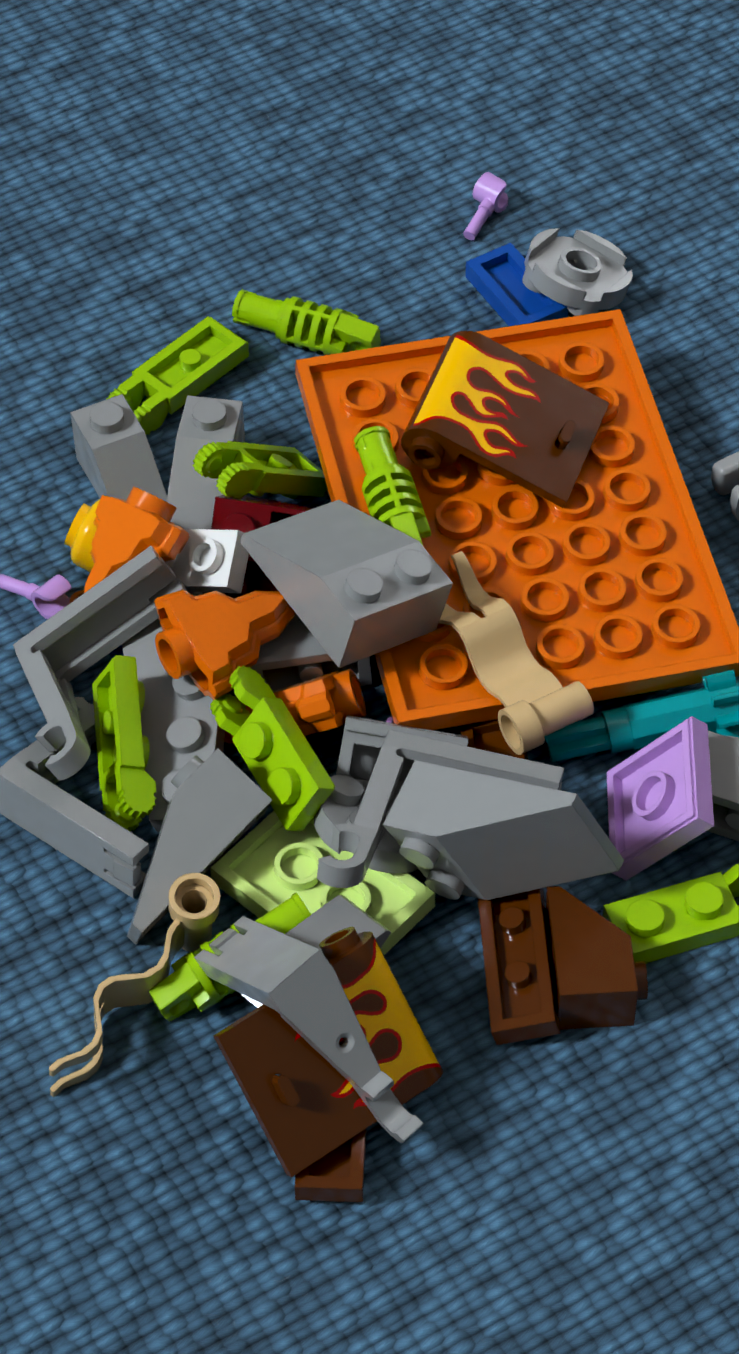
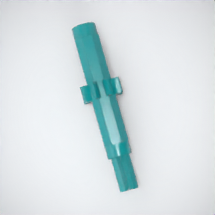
(645, 721)

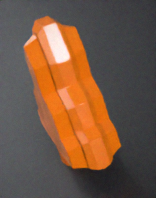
(128, 529)
(216, 634)
(321, 702)

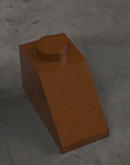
(591, 966)

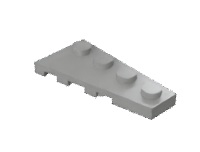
(173, 718)

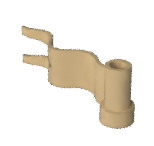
(508, 671)
(193, 907)

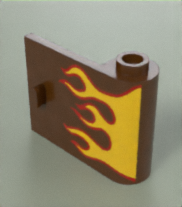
(504, 417)
(309, 1103)

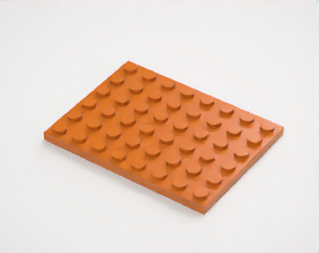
(603, 588)

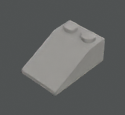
(351, 579)
(494, 833)

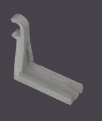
(80, 638)
(386, 780)
(64, 821)
(310, 998)

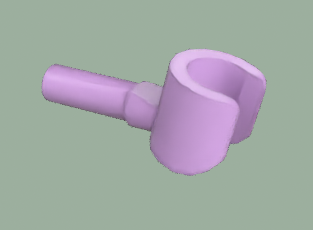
(491, 195)
(46, 598)

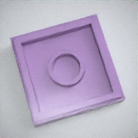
(660, 797)

